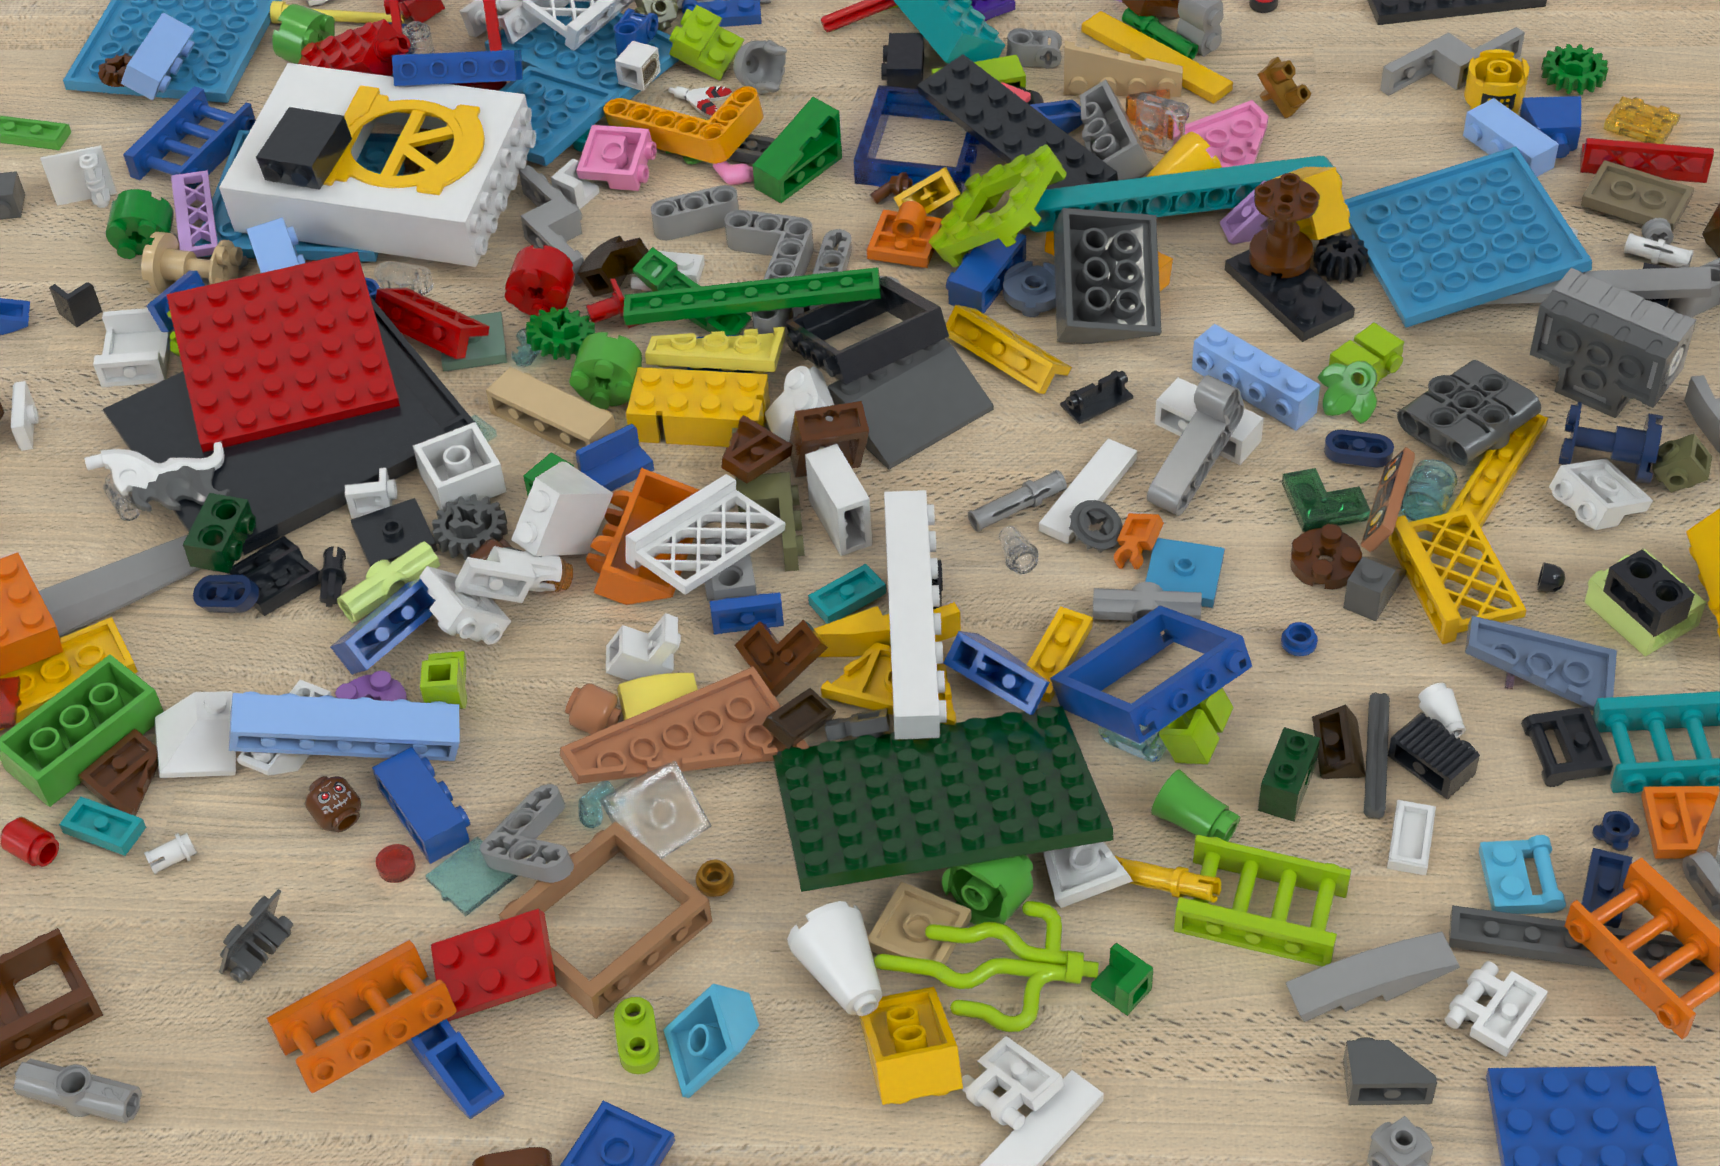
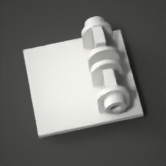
(79, 176)

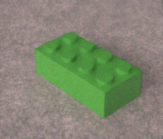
(77, 728)

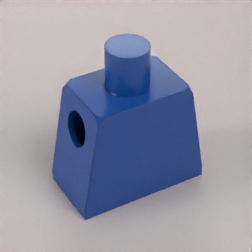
(1556, 118)

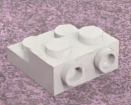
(1598, 493)
(463, 613)

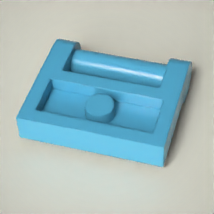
(1508, 878)

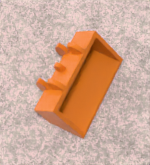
(617, 579)

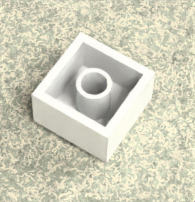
(459, 466)

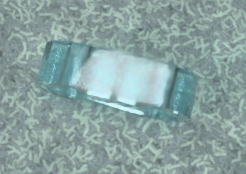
(1149, 750)

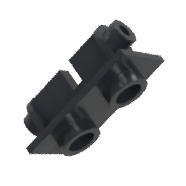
(1097, 399)

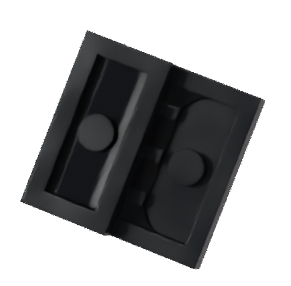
(279, 574)

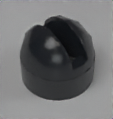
(1550, 578)

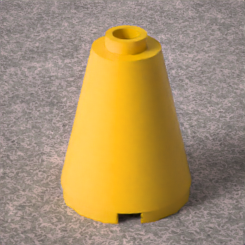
(1186, 156)

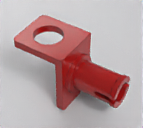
(608, 307)

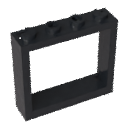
(921, 327)

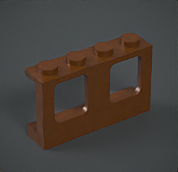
(27, 1032)

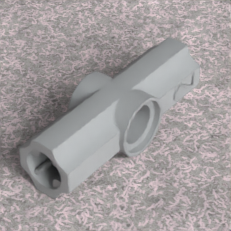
(1142, 599)
(97, 1094)

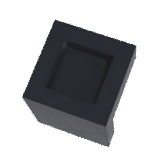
(77, 305)

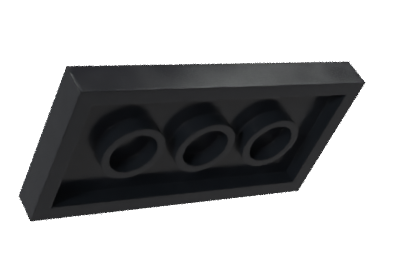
(1300, 303)

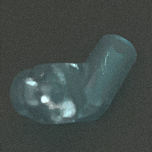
(590, 807)

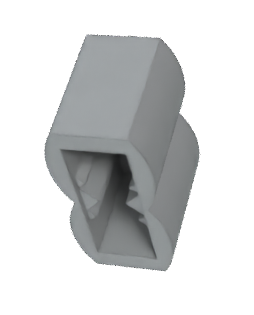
(1201, 23)

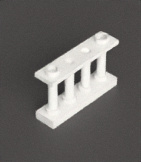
(511, 16)

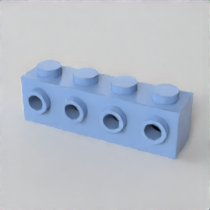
(1258, 376)

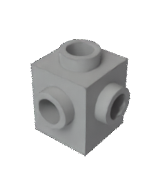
(1400, 1145)

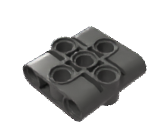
(1469, 412)

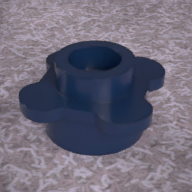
(1618, 822)

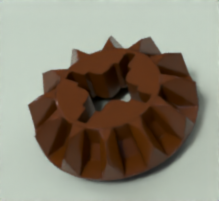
(108, 70)

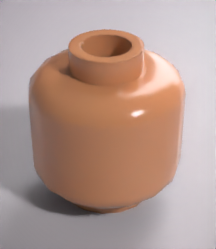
(592, 708)

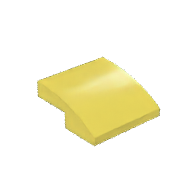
(652, 691)

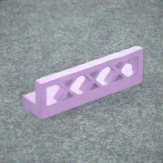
(187, 215)

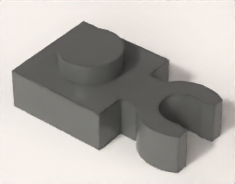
(859, 724)

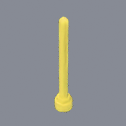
(278, 7)

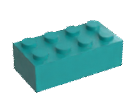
(953, 28)

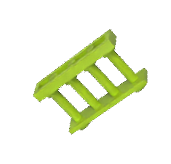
(1257, 932)

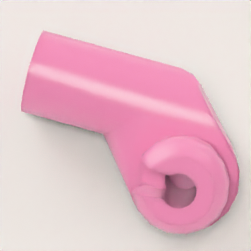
(734, 174)

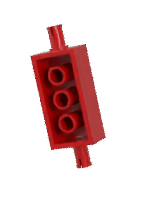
(358, 50)

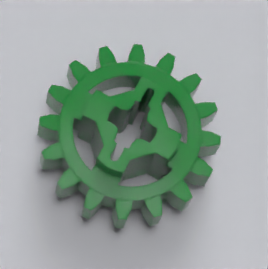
(1574, 69)
(558, 332)

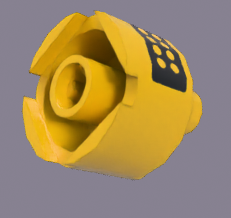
(1496, 76)

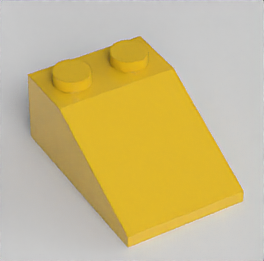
(911, 1047)

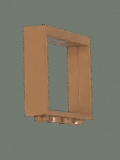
(649, 951)

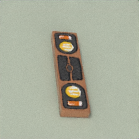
(1388, 500)

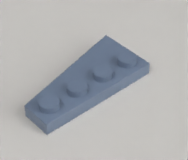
(1549, 661)

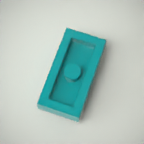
(847, 594)
(102, 826)

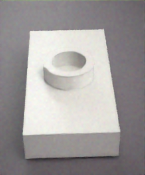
(23, 416)

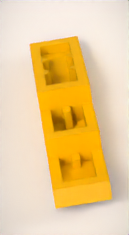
(861, 630)

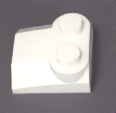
(803, 391)

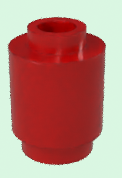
(29, 842)

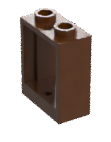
(812, 431)

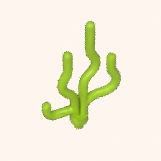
(1037, 963)

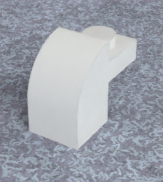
(642, 654)

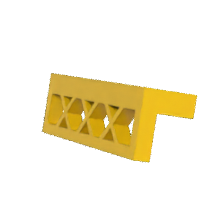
(1004, 348)

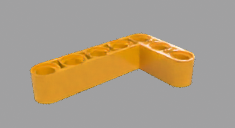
(691, 136)

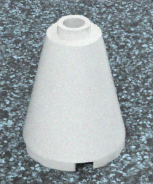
(839, 956)

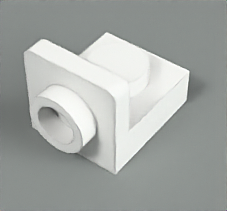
(371, 496)

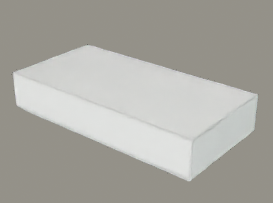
(1411, 837)

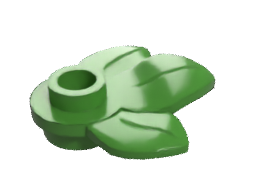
(1346, 393)

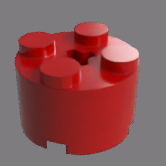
(539, 280)

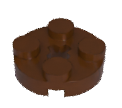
(1324, 542)

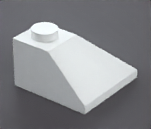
(195, 737)

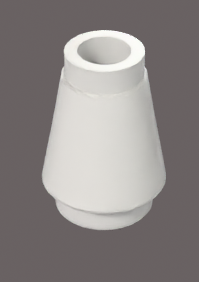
(1440, 704)

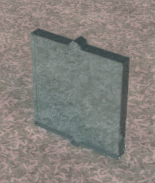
(467, 878)

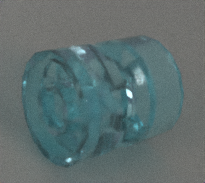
(1428, 490)

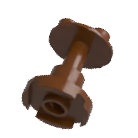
(1282, 245)

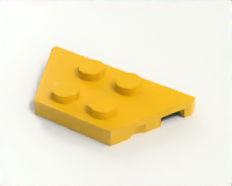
(869, 683)

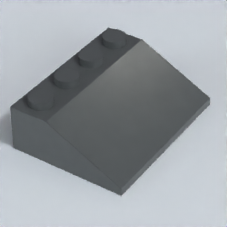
(1106, 276)
(915, 401)

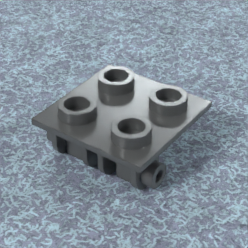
(263, 930)

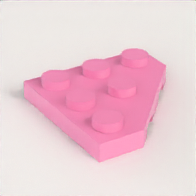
(1233, 133)

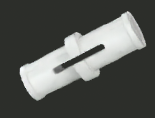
(1658, 251)

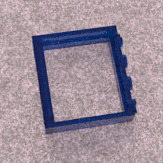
(904, 103)

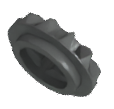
(1095, 512)

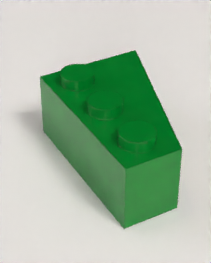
(800, 151)

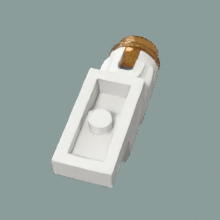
(512, 573)

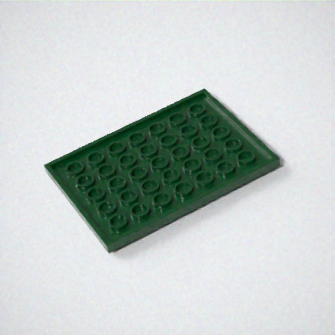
(938, 802)

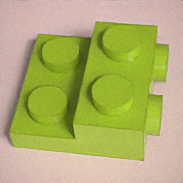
(704, 42)

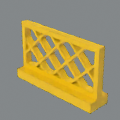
(1426, 579)

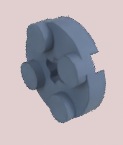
(1026, 299)

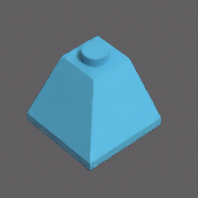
(709, 1035)

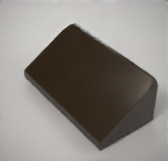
(1340, 744)

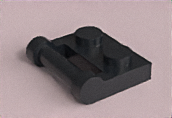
(1578, 740)

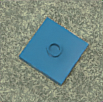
(1186, 568)

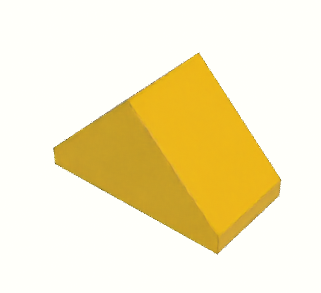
(931, 192)

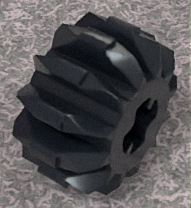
(1340, 258)

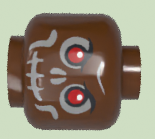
(333, 803)

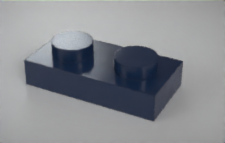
(1605, 880)

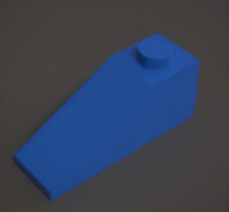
(996, 670)

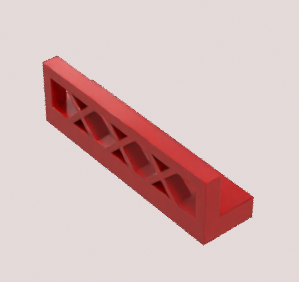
(1660, 160)
(429, 321)

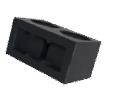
(1648, 592)

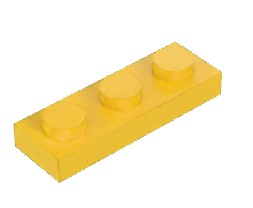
(1060, 645)

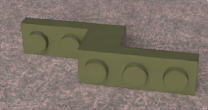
(778, 497)

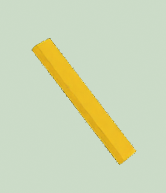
(1140, 46)
(1493, 477)

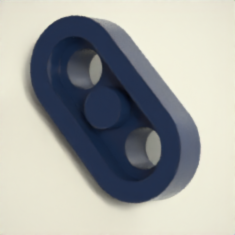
(1358, 448)
(233, 593)

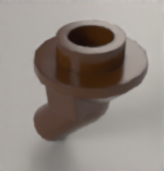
(896, 186)

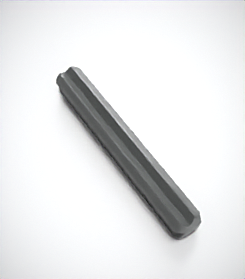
(1377, 755)

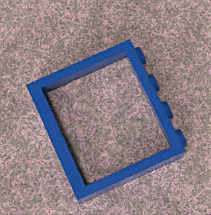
(1082, 682)

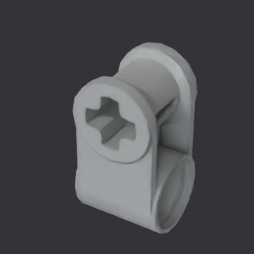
(1033, 47)

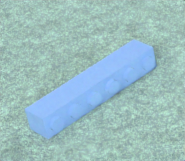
(342, 726)

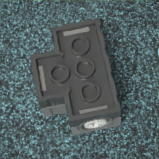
(1609, 343)

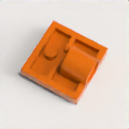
(904, 236)

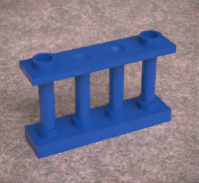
(175, 125)

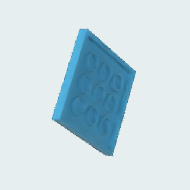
(559, 109)

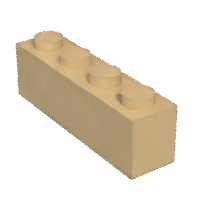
(548, 411)

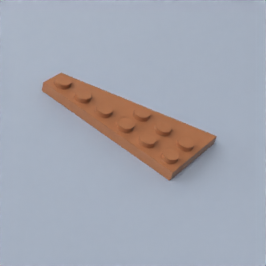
(698, 731)

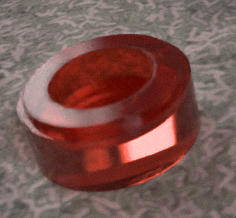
(395, 863)

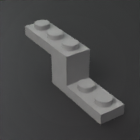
(1446, 59)
(554, 218)

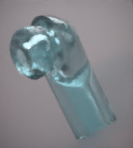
(525, 355)

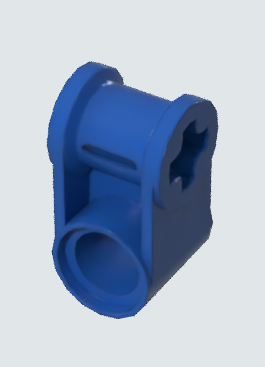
(636, 28)

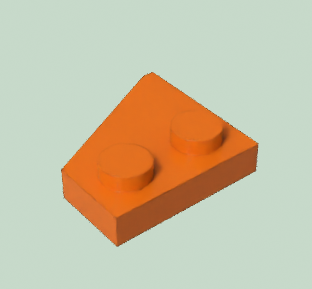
(1677, 818)

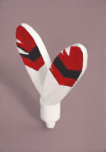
(702, 97)

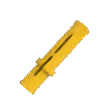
(1176, 881)

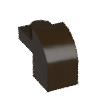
(610, 261)

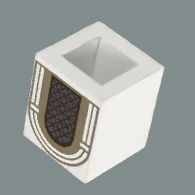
(638, 65)

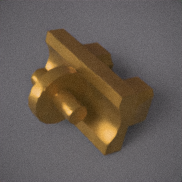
(1281, 88)

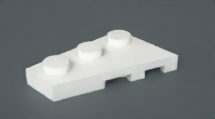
(1083, 872)

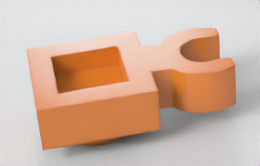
(1136, 535)

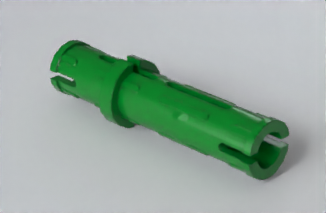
(1151, 27)

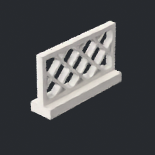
(586, 23)
(687, 520)

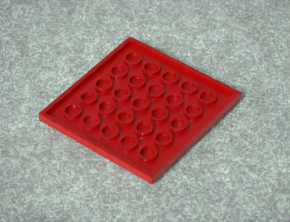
(281, 351)

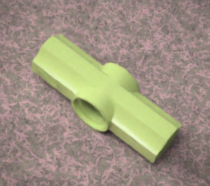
(385, 579)

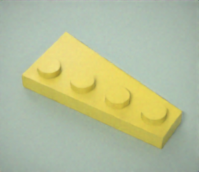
(718, 351)

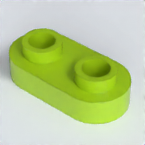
(637, 1032)

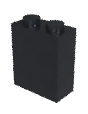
(304, 148)

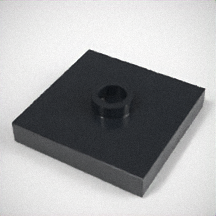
(392, 531)

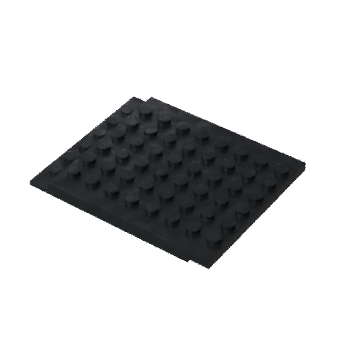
(303, 471)

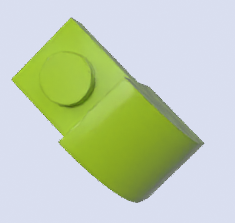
(444, 678)

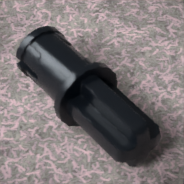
(332, 576)

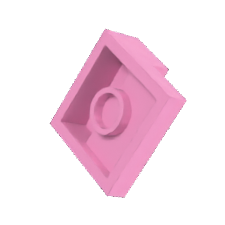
(617, 156)

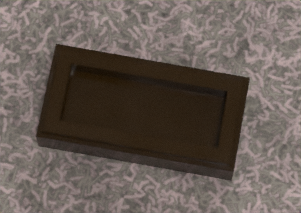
(799, 718)

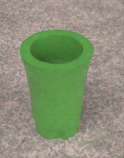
(1194, 808)

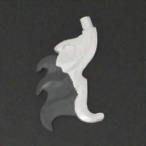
(160, 481)

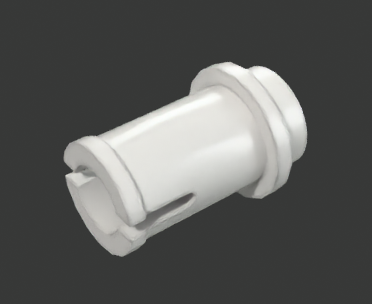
(172, 852)

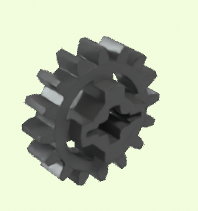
(468, 525)

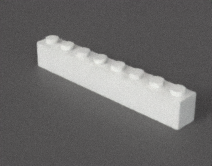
(912, 616)

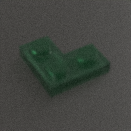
(1317, 507)

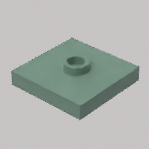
(481, 349)

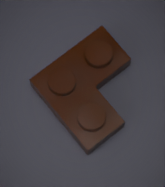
(784, 660)

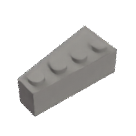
(1111, 134)

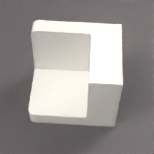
(574, 189)

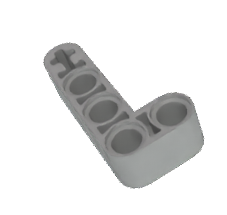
(1199, 446)

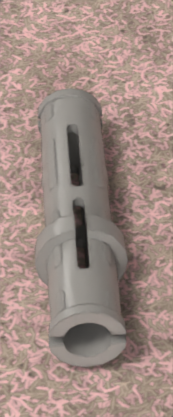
(1028, 495)

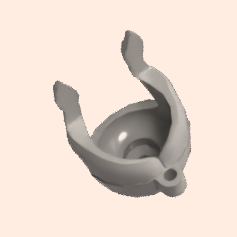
(760, 65)

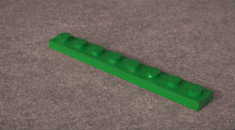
(752, 296)

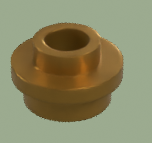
(714, 870)

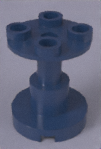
(1624, 444)

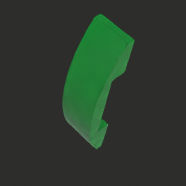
(662, 274)

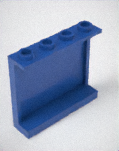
(457, 67)

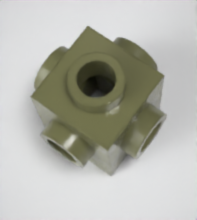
(665, 10)
(1682, 463)

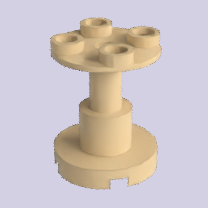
(165, 262)

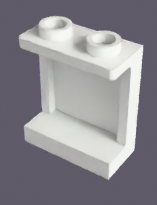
(132, 349)

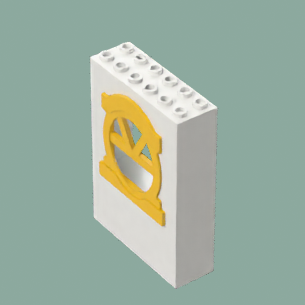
(421, 215)

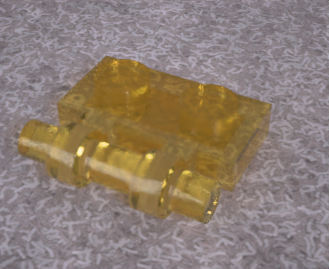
(1641, 121)

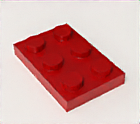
(495, 963)

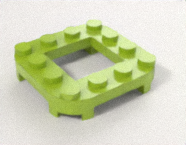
(1029, 180)

